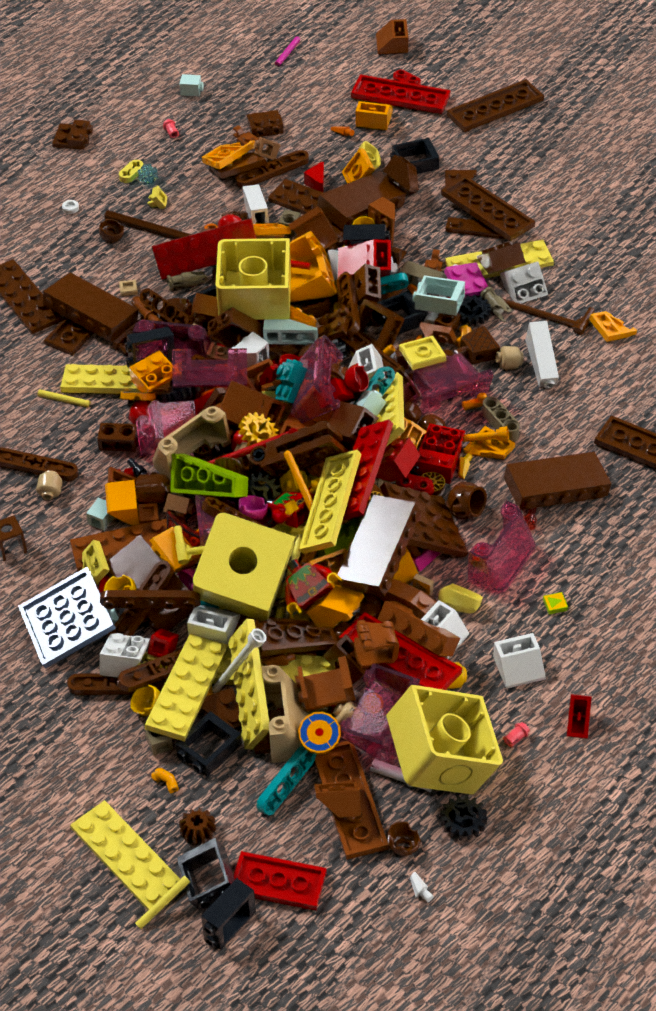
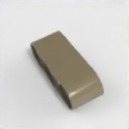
(416, 272)
(499, 416)

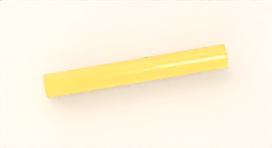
(63, 398)
(162, 902)

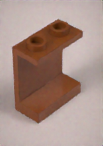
(319, 225)
(326, 687)

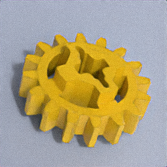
(256, 428)

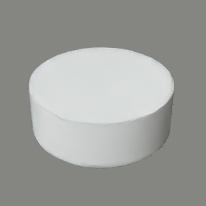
(70, 206)

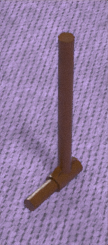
(578, 326)

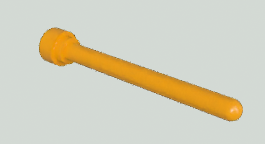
(500, 434)
(299, 479)

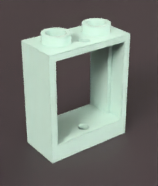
(439, 286)

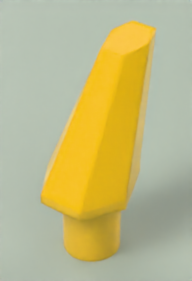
(463, 465)

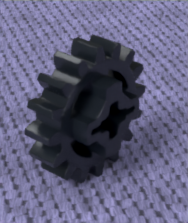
(474, 310)
(179, 394)
(255, 487)
(464, 818)

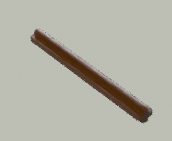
(145, 225)

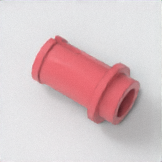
(169, 125)
(521, 730)

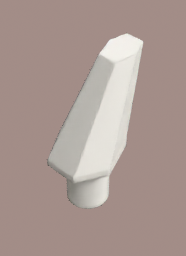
(420, 887)

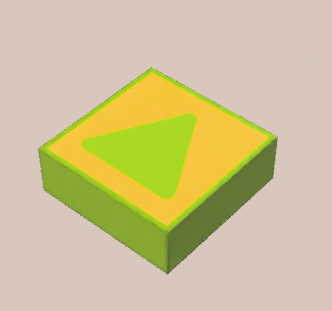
(555, 603)

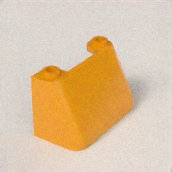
(317, 281)

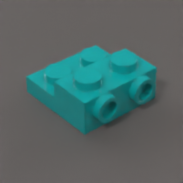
(291, 375)

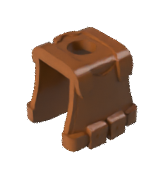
(375, 643)

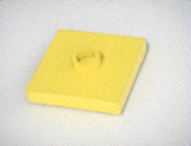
(422, 352)

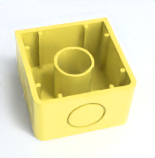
(254, 277)
(237, 539)
(444, 739)

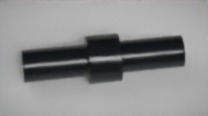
(138, 469)

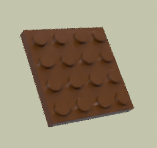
(436, 527)

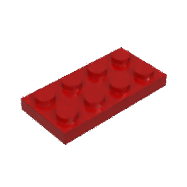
(281, 880)

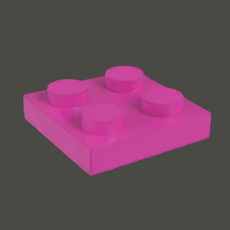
(470, 275)

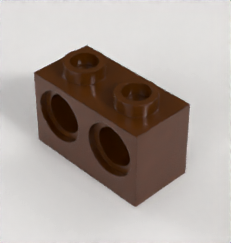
(117, 437)

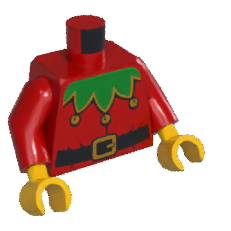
(291, 507)
(307, 585)

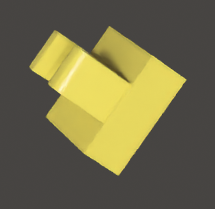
(158, 198)

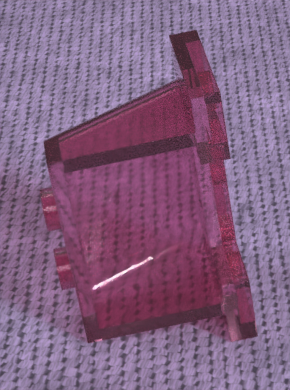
(209, 372)
(449, 380)
(161, 422)

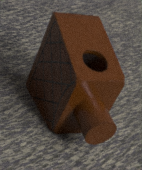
(478, 346)

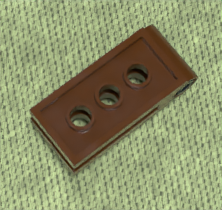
(307, 445)

